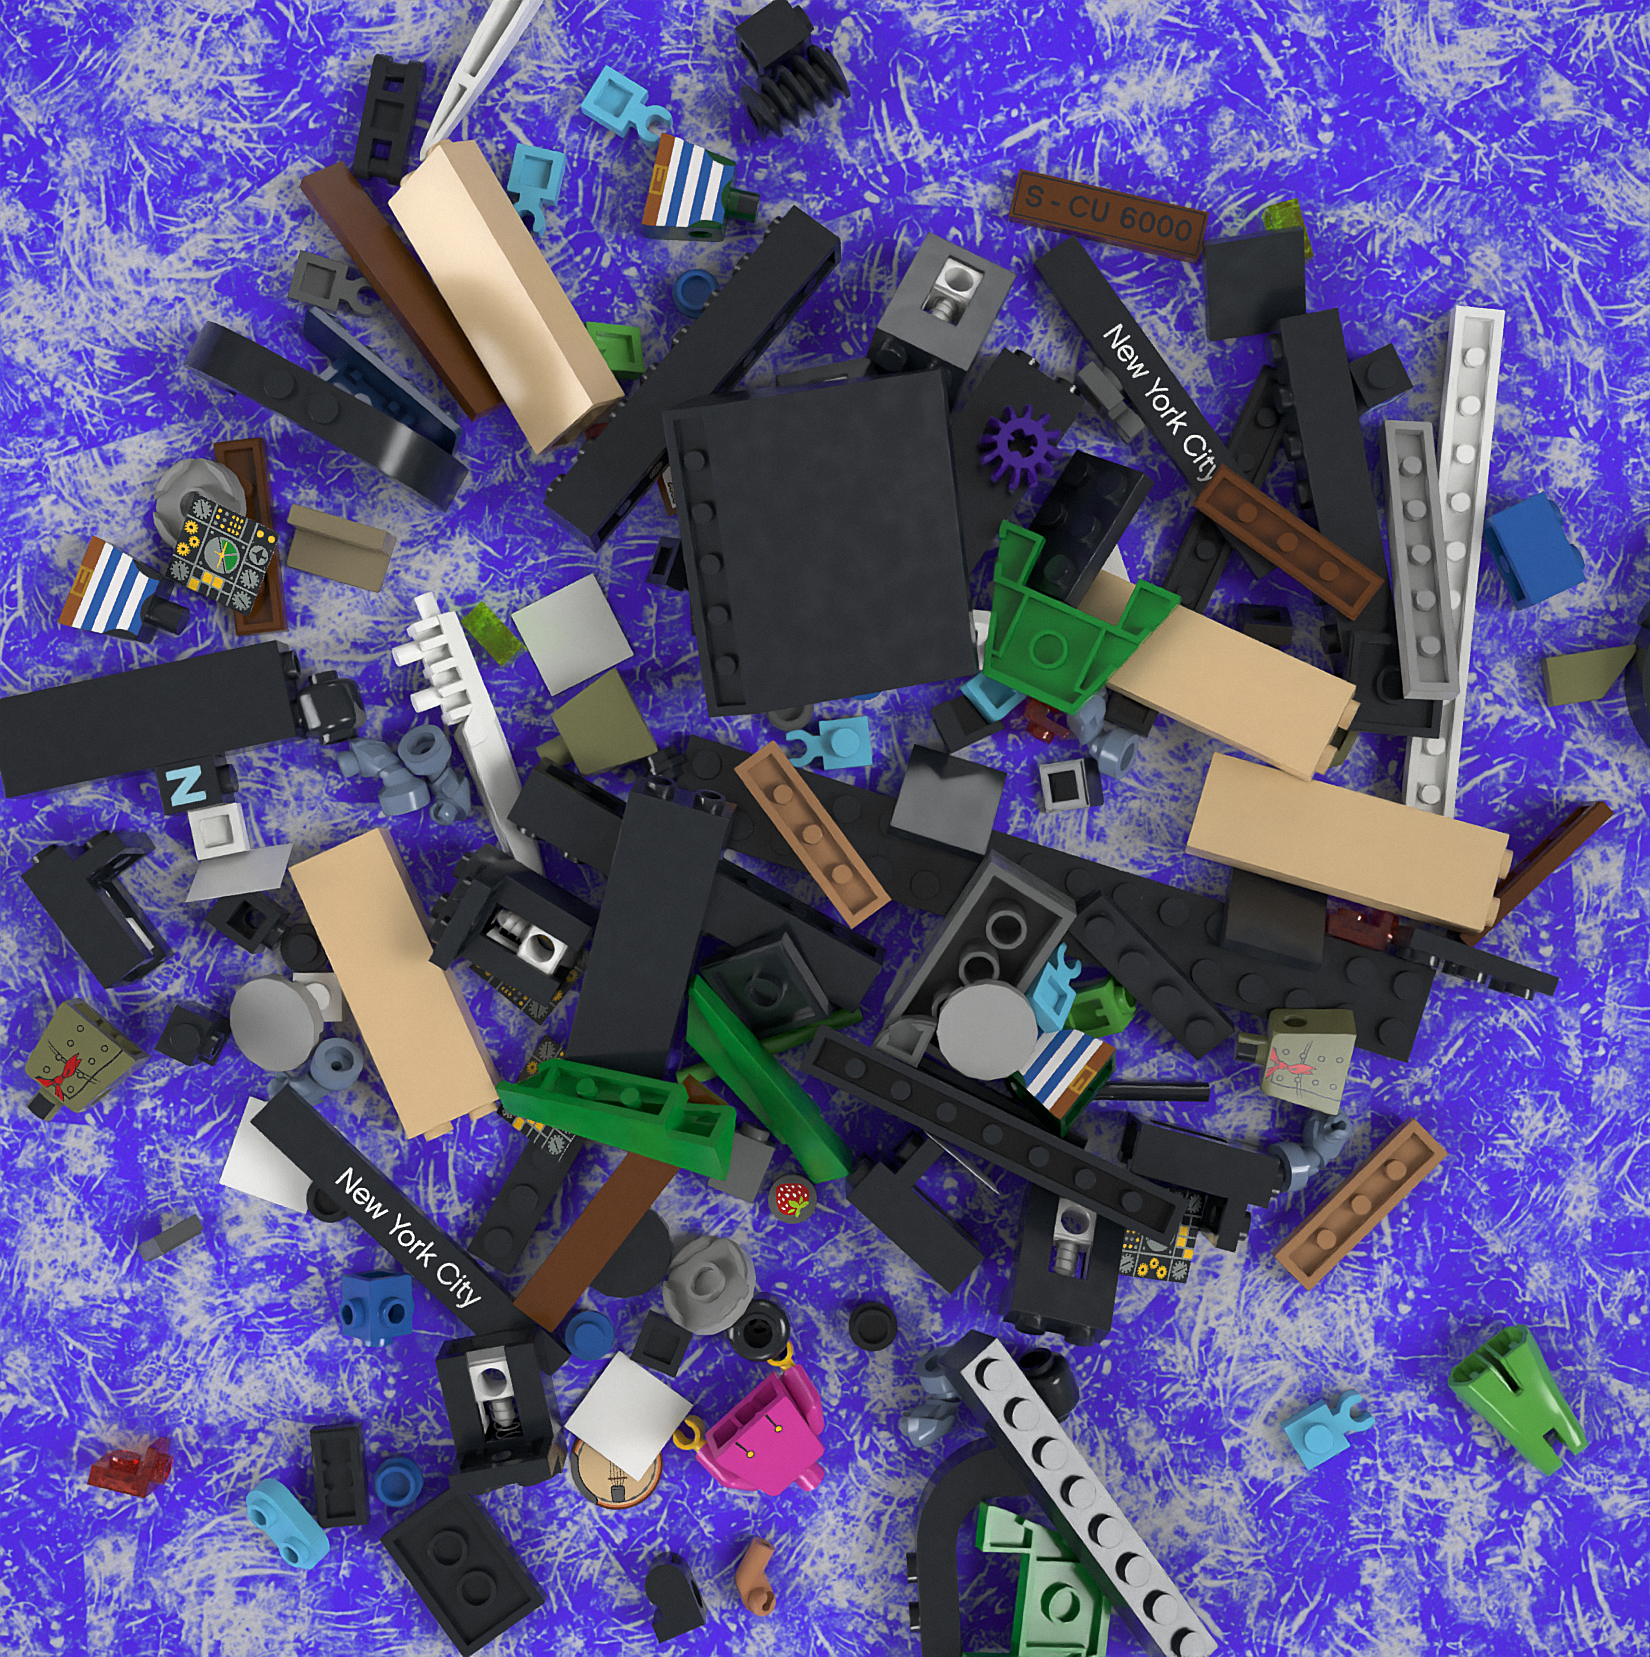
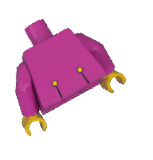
(766, 1436)

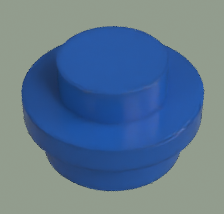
(692, 291)
(589, 1335)
(398, 1481)

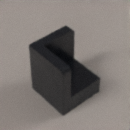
(961, 724)

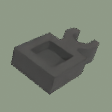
(324, 284)
(1102, 392)

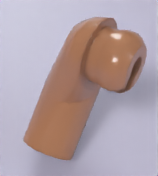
(752, 1580)

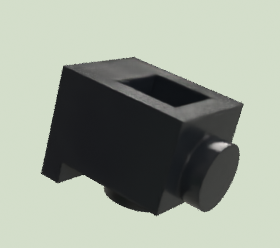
(232, 918)
(195, 1034)

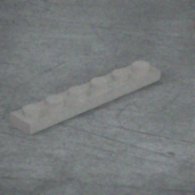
(1418, 561)

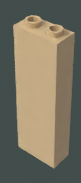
(504, 295)
(1230, 685)
(1350, 845)
(399, 999)

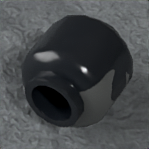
(331, 708)

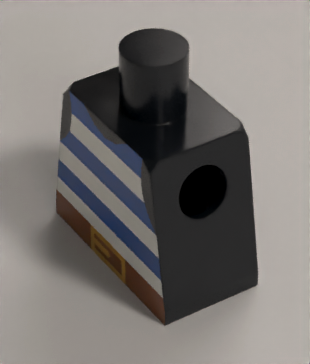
(121, 597)

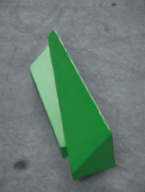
(764, 1085)
(626, 1113)

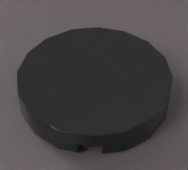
(638, 1260)

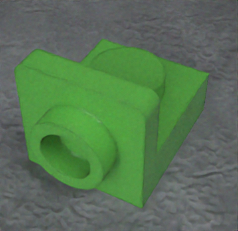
(619, 347)
(1102, 1008)

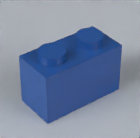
(1533, 551)

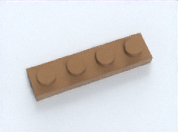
(812, 834)
(1359, 1203)

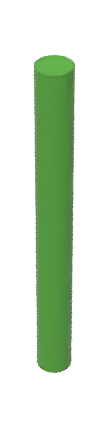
(775, 1044)

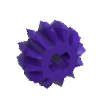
(1027, 432)

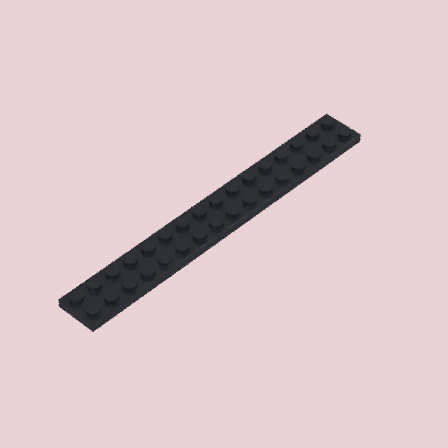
(1379, 988)

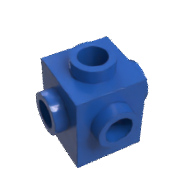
(376, 1306)

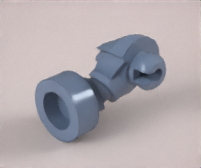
(1112, 750)
(426, 753)
(373, 758)
(333, 1067)
(1322, 1141)
(936, 1416)

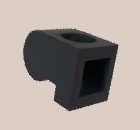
(677, 1595)

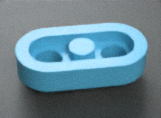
(287, 1524)

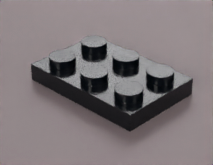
(1083, 524)
(1472, 964)
(463, 1569)

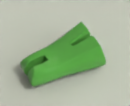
(1519, 1396)

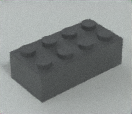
(994, 931)

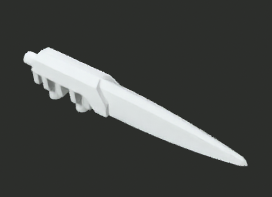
(482, 59)
(478, 734)

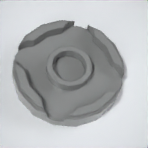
(179, 486)
(276, 1022)
(987, 1029)
(709, 1285)

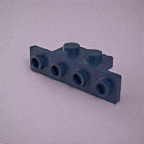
(366, 376)

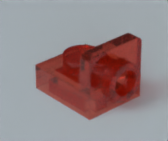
(1039, 725)
(1351, 927)
(126, 1474)

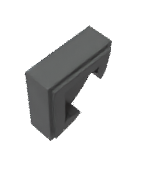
(906, 1037)
(170, 1238)

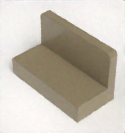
(339, 549)

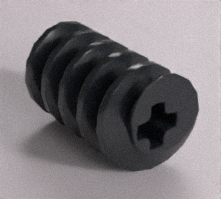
(793, 91)

